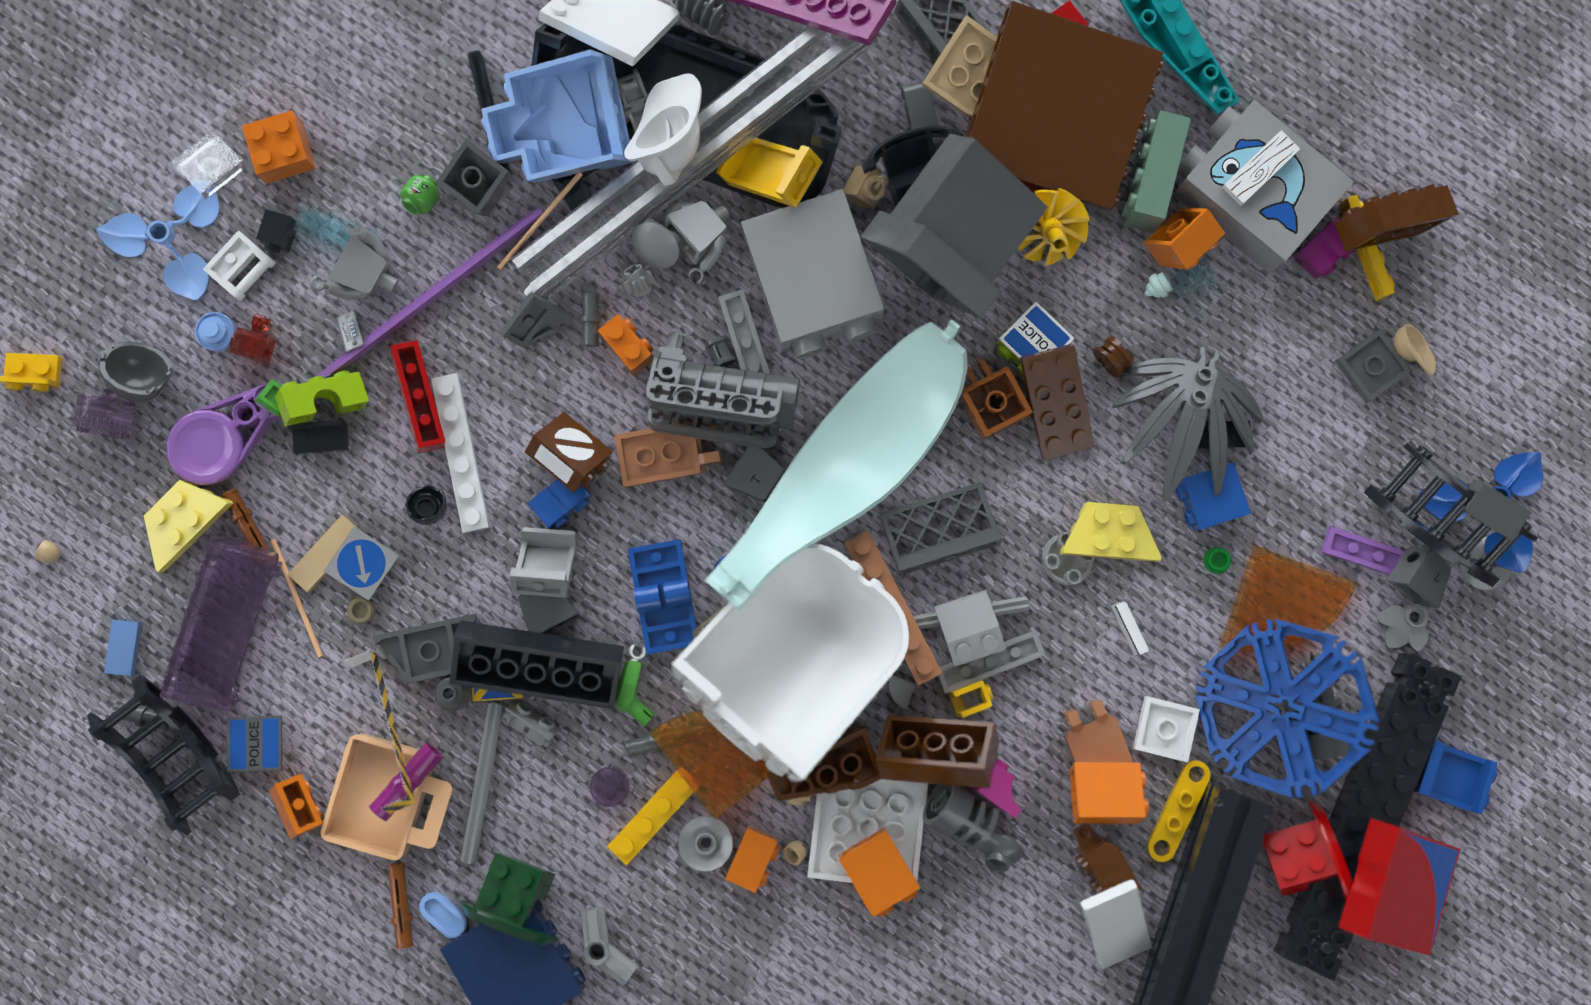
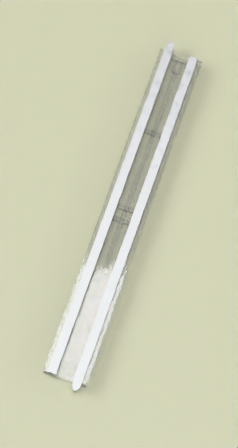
(725, 128)

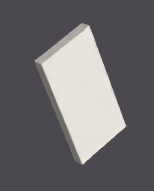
(1116, 924)

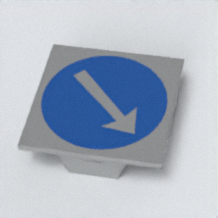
(361, 563)

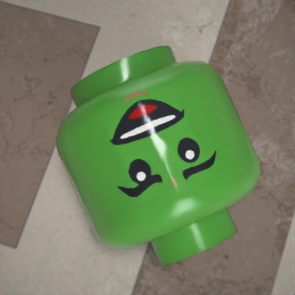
(420, 194)

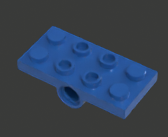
(662, 596)

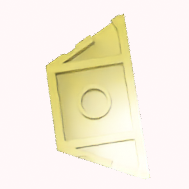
(180, 520)
(1112, 533)

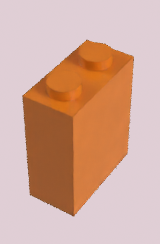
(1108, 793)
(879, 873)

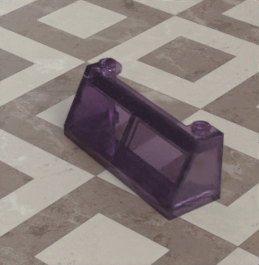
(219, 623)

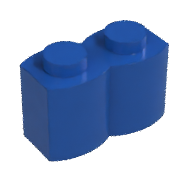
(557, 503)

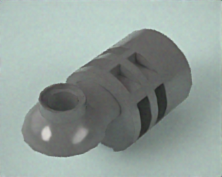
(1322, 745)
(971, 822)

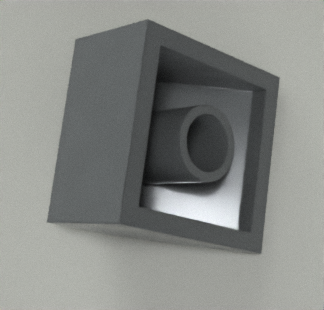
(474, 179)

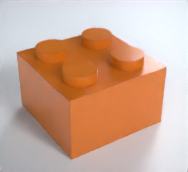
(278, 147)
(1184, 238)

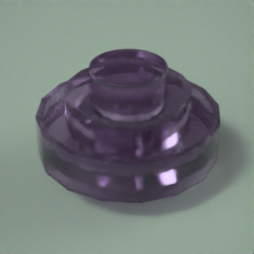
(609, 786)

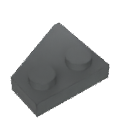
(534, 320)

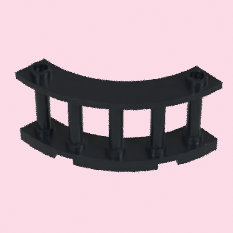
(1434, 536)
(188, 736)

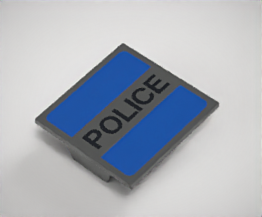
(254, 743)

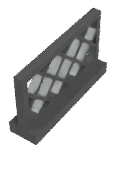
(922, 29)
(953, 547)

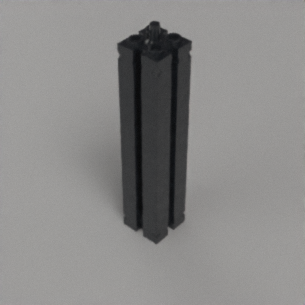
(1204, 899)

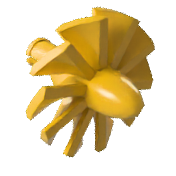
(1061, 227)

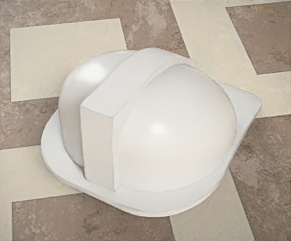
(668, 128)

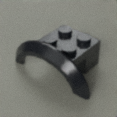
(906, 156)

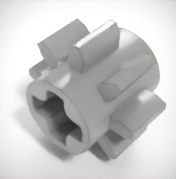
(638, 280)

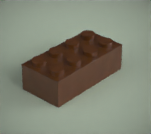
(1395, 217)
(938, 751)

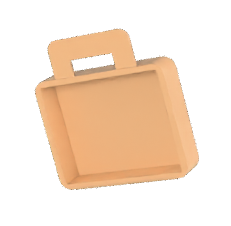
(362, 776)

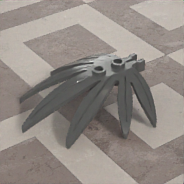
(1197, 392)

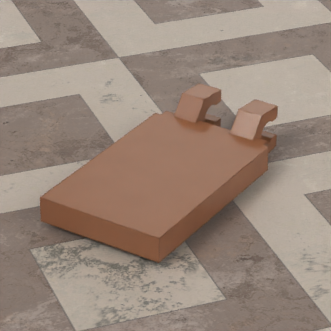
(657, 456)
(1096, 740)

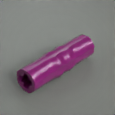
(417, 768)

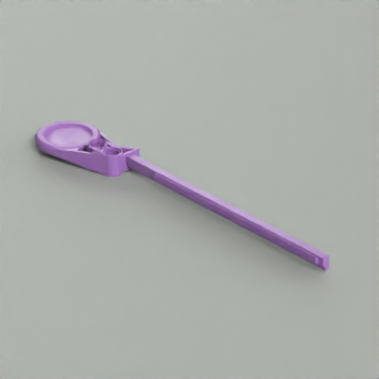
(209, 444)

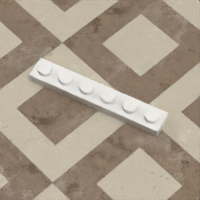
(460, 453)

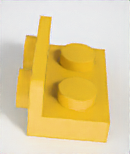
(31, 370)

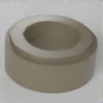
(361, 610)

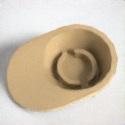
(1413, 347)

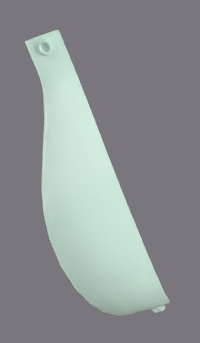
(852, 456)

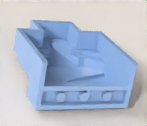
(560, 118)

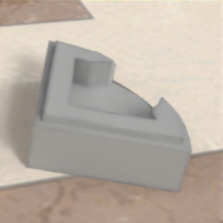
(901, 691)

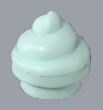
(1158, 285)

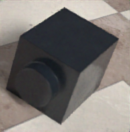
(276, 231)

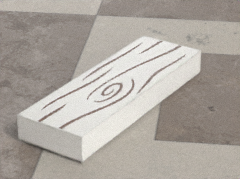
(1261, 168)

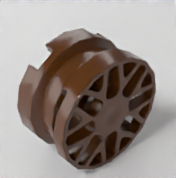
(1113, 356)

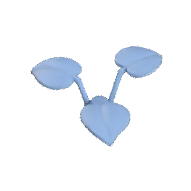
(128, 232)

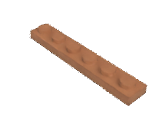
(918, 654)

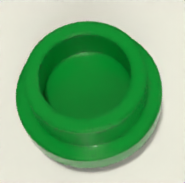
(1217, 560)

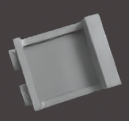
(544, 562)

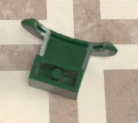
(510, 897)

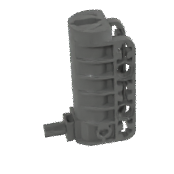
(718, 398)

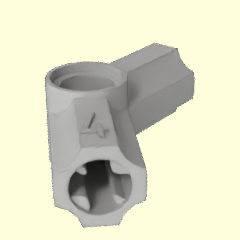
(596, 932)

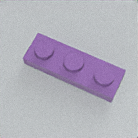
(1360, 551)

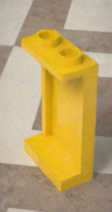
(771, 171)

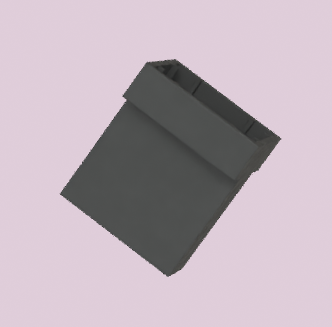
(958, 225)

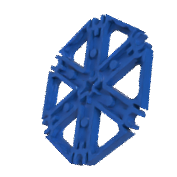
(1290, 733)

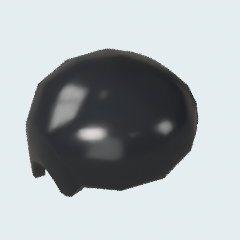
(420, 506)

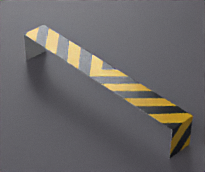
(409, 800)

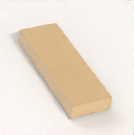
(311, 567)

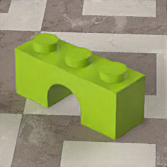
(343, 390)

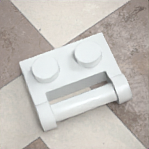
(233, 259)

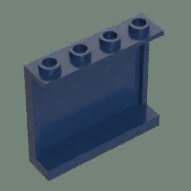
(513, 971)

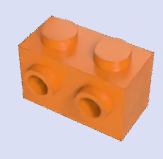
(626, 345)
(296, 806)
(752, 859)

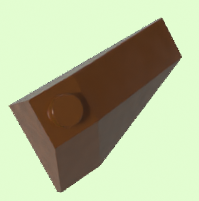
(843, 767)

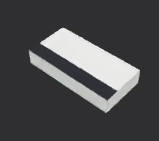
(1130, 628)

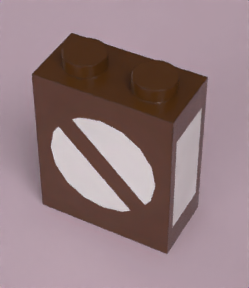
(569, 452)

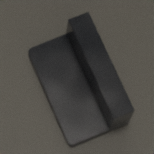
(319, 437)

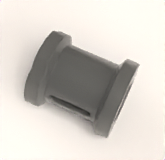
(720, 351)

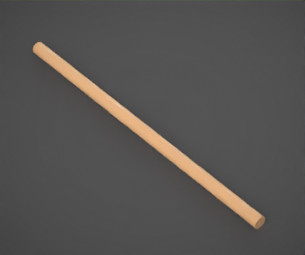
(539, 221)
(297, 600)

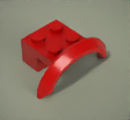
(1306, 855)

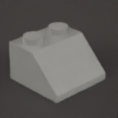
(970, 628)

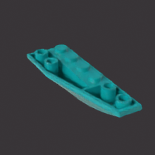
(1170, 29)

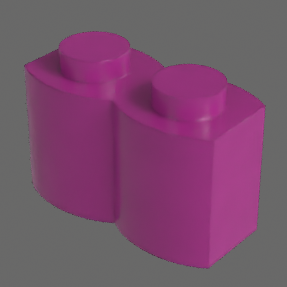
(1322, 252)

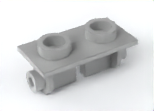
(542, 728)

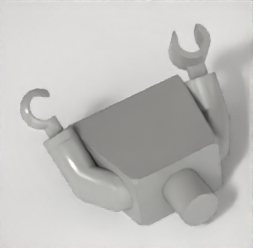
(699, 231)
(359, 268)

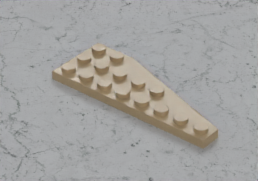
(962, 66)

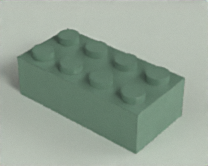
(1155, 171)

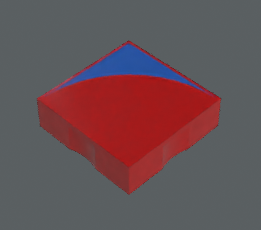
(1399, 888)

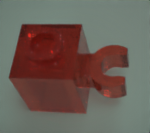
(254, 344)

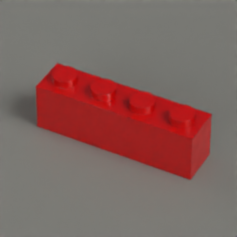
(417, 396)

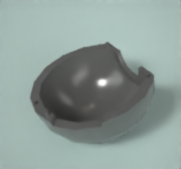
(135, 371)

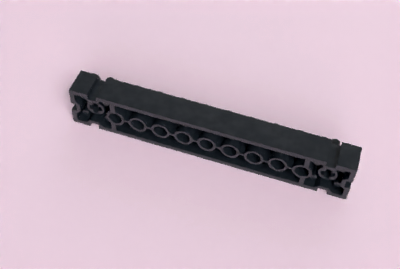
(1374, 789)

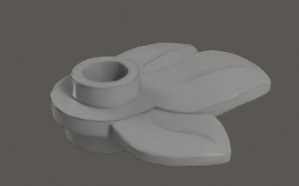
(1401, 629)

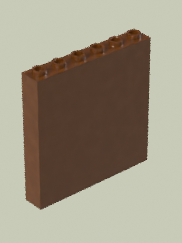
(1064, 103)

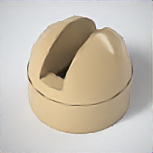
(47, 552)
(792, 848)

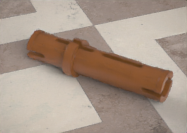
(243, 519)
(402, 934)

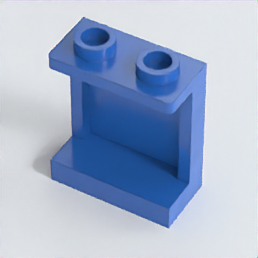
(1457, 778)

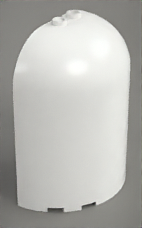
(796, 659)

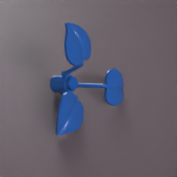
(1520, 475)

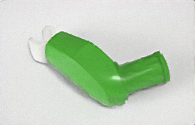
(627, 689)

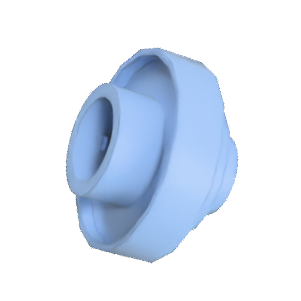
(215, 331)

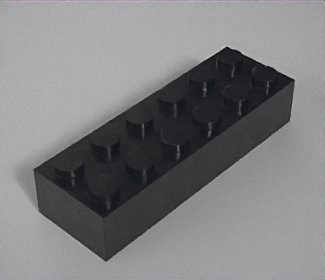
(536, 664)

